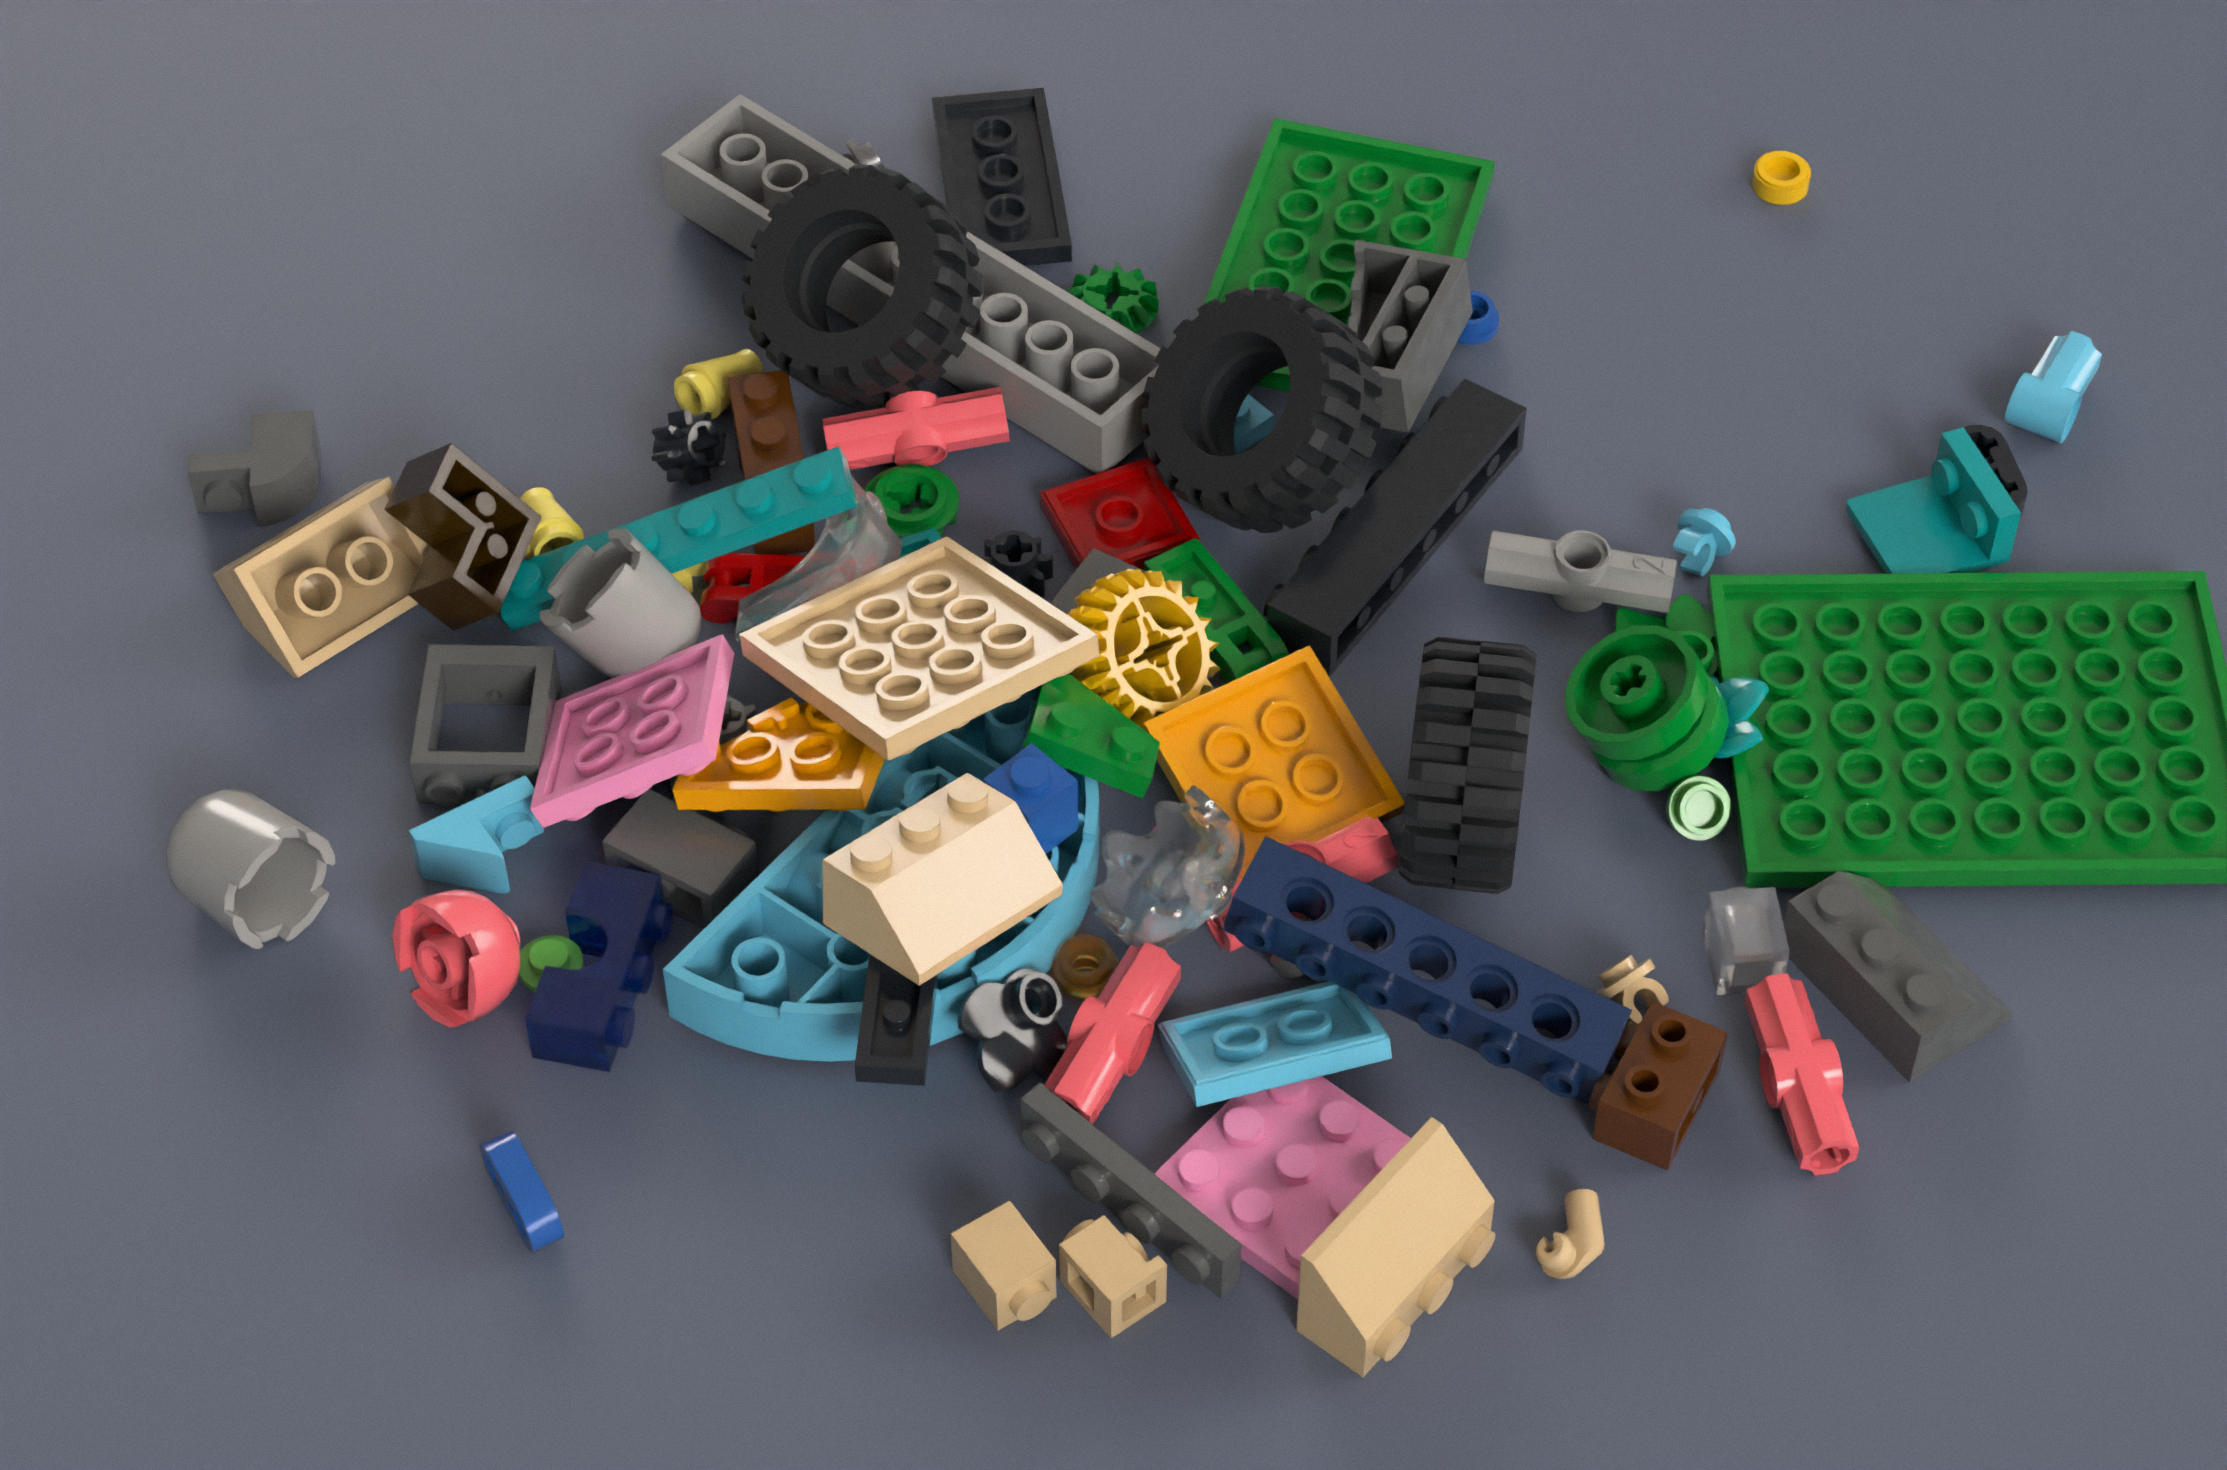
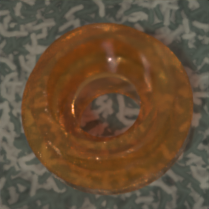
(1080, 953)

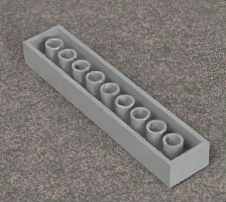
(1057, 360)

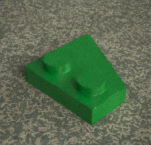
(1091, 736)

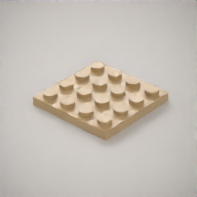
(919, 647)

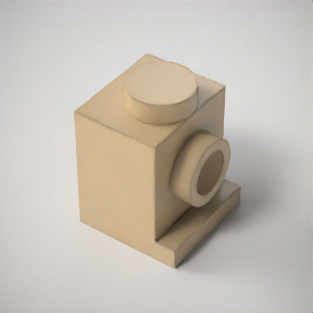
(1111, 1275)

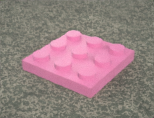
(633, 732)
(1282, 1169)

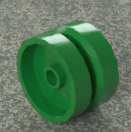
(1646, 708)

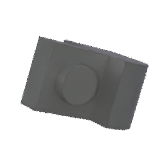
(273, 477)

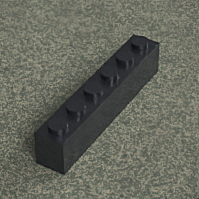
(1396, 523)

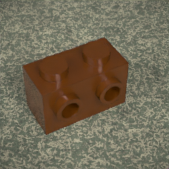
(1657, 1084)

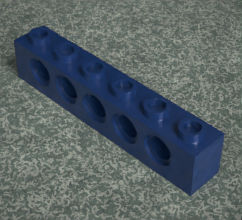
(1410, 940)

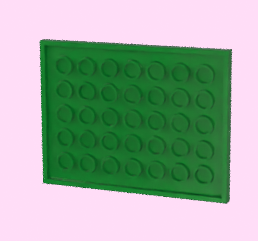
(1978, 727)

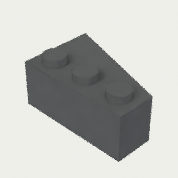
(1410, 317)

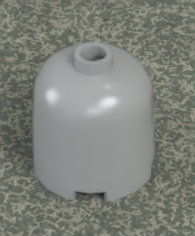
(621, 607)
(248, 866)

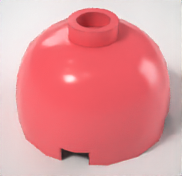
(459, 954)

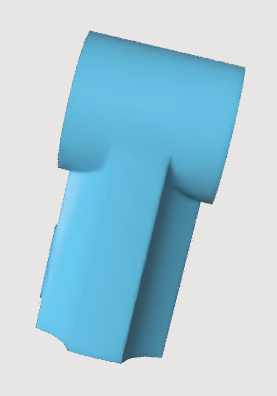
(2053, 393)

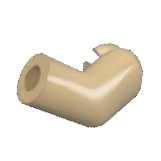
(1580, 1243)

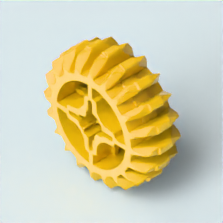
(1139, 614)

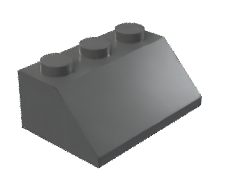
(1888, 973)

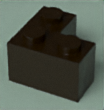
(472, 530)

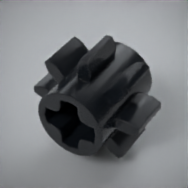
(689, 447)
(1020, 559)

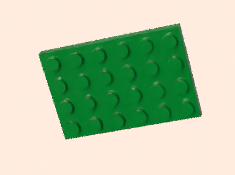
(1332, 187)

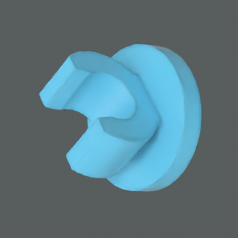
(1702, 537)

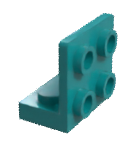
(1943, 521)

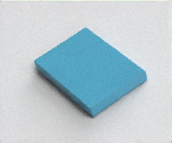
(1272, 1042)

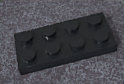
(1004, 172)

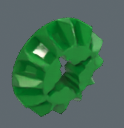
(1137, 300)
(904, 484)

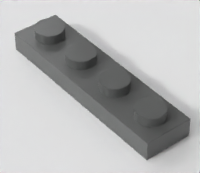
(1142, 1200)

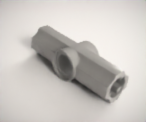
(1580, 571)

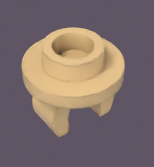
(1626, 980)

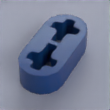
(521, 1191)

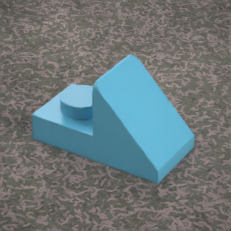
(469, 841)

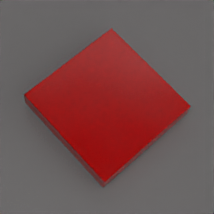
(1118, 513)

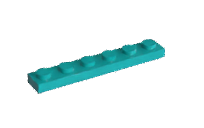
(704, 526)

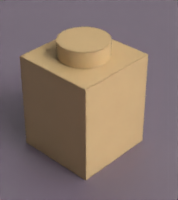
(1004, 1266)

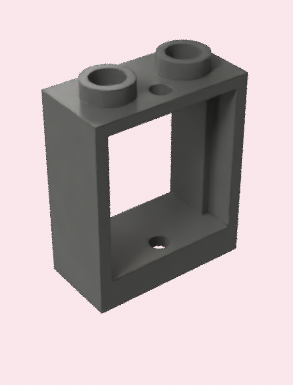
(481, 678)

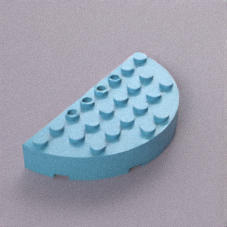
(794, 988)

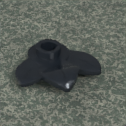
(1015, 1027)

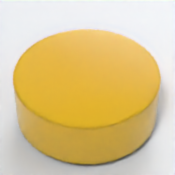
(1781, 177)

